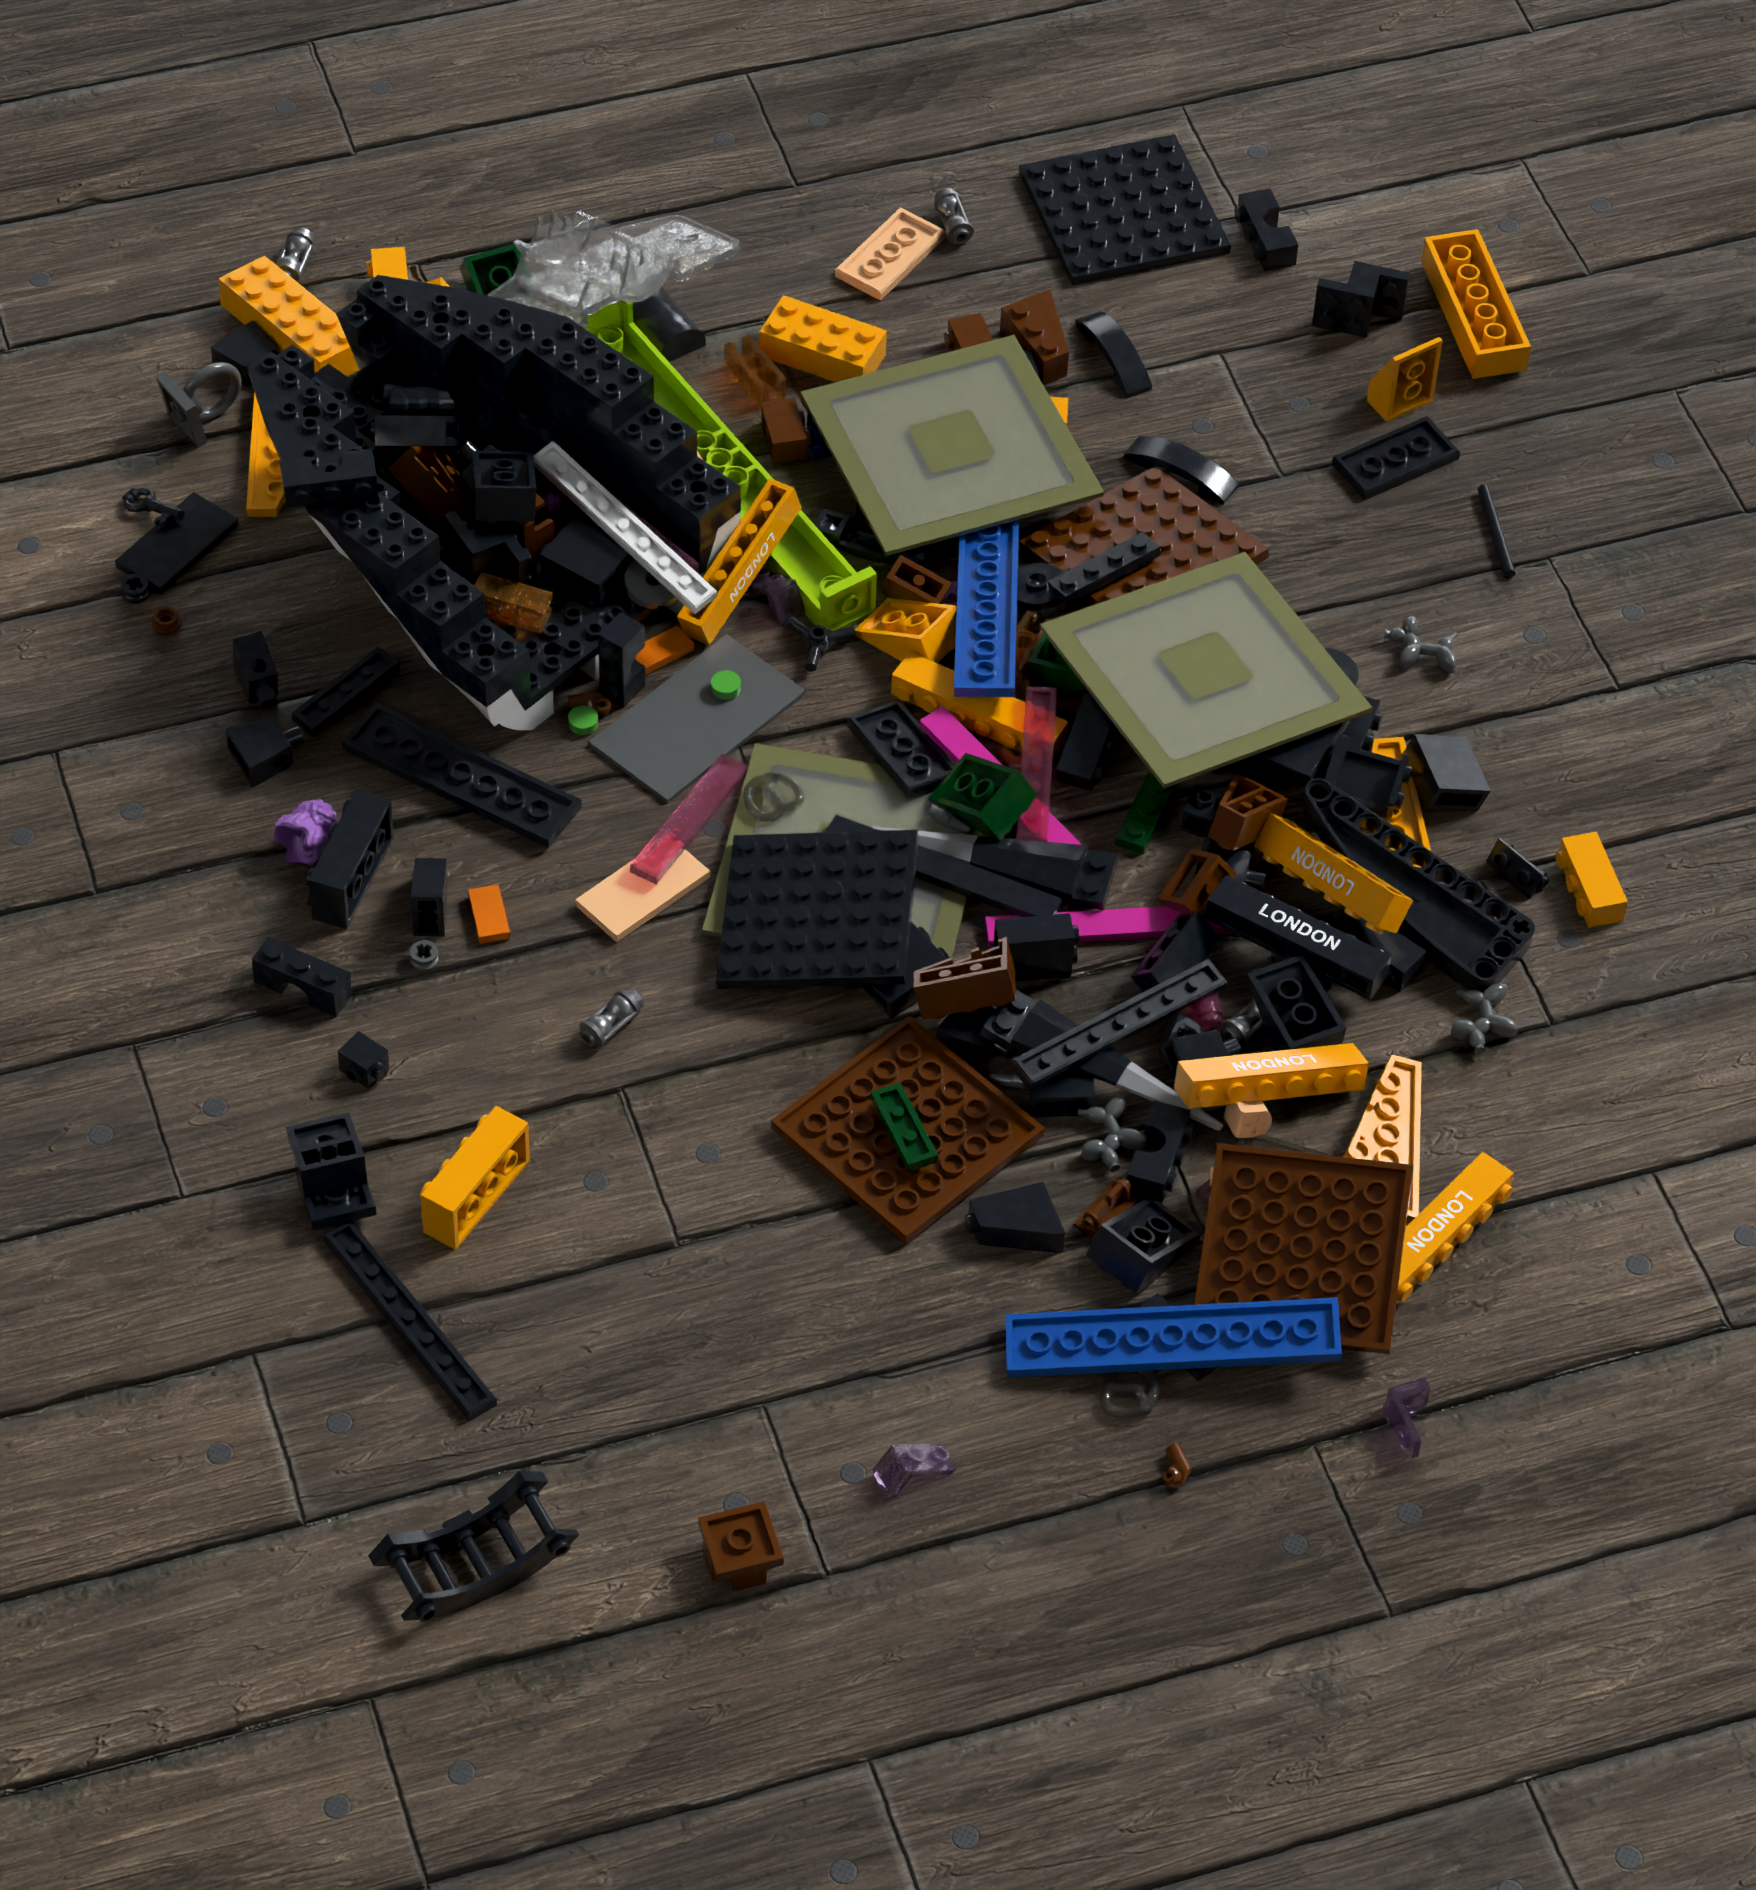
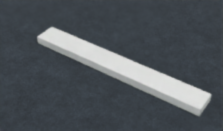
(624, 527)

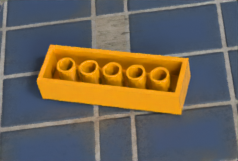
(1475, 304)
(286, 313)

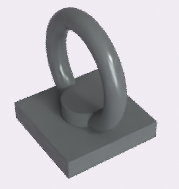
(184, 406)

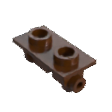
(1109, 1204)

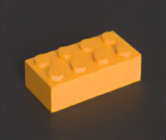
(821, 341)
(474, 1177)

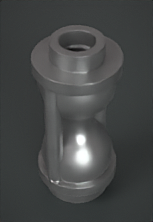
(949, 206)
(298, 246)
(621, 1009)
(1243, 1025)

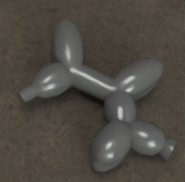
(1413, 646)
(1497, 1024)
(1126, 1137)

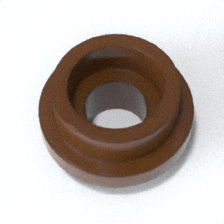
(166, 620)

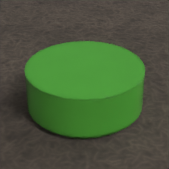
(725, 685)
(583, 720)

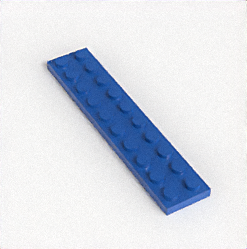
(987, 612)
(1173, 1337)

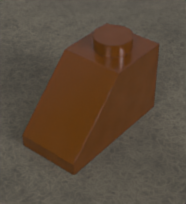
(914, 583)

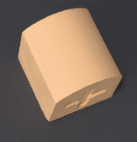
(1248, 1119)

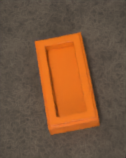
(664, 649)
(489, 914)

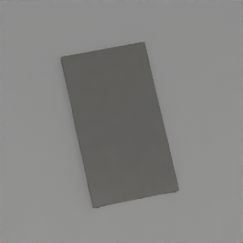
(684, 728)

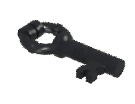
(151, 504)

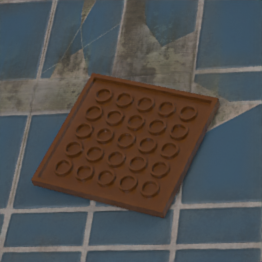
(1150, 503)
(962, 1112)
(1308, 1231)

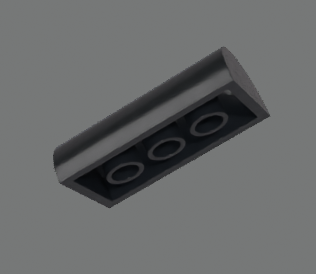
(667, 326)

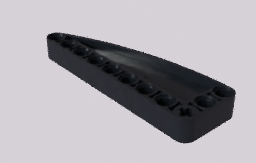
(1452, 931)

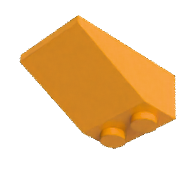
(1406, 381)
(911, 626)

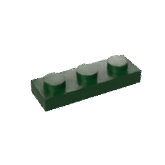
(1144, 815)
(904, 1127)

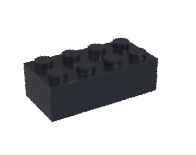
(350, 858)

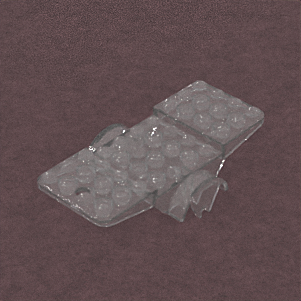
(592, 265)

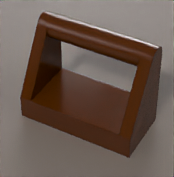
(1201, 887)

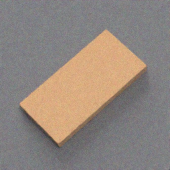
(890, 253)
(628, 901)

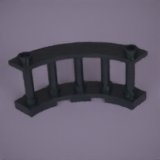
(461, 1531)

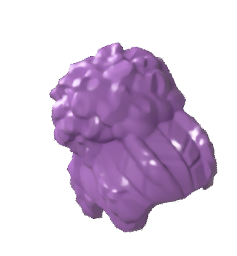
(305, 831)

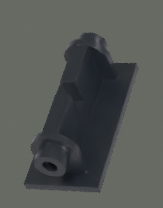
(1516, 868)

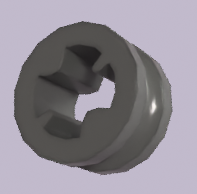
(424, 947)

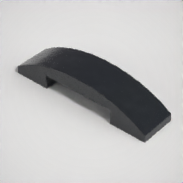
(1118, 350)
(1185, 462)
(859, 540)

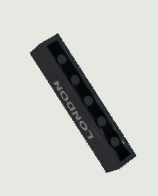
(1292, 933)

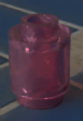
(1208, 1013)

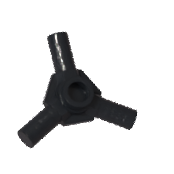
(818, 639)

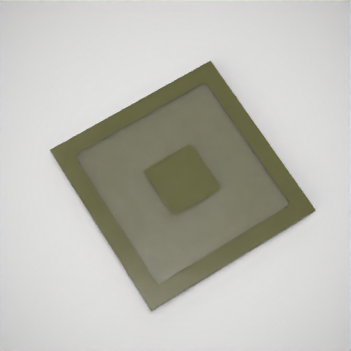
(951, 445)
(1205, 669)
(855, 792)

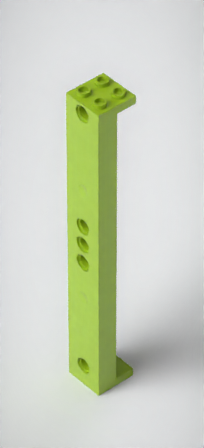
(827, 583)

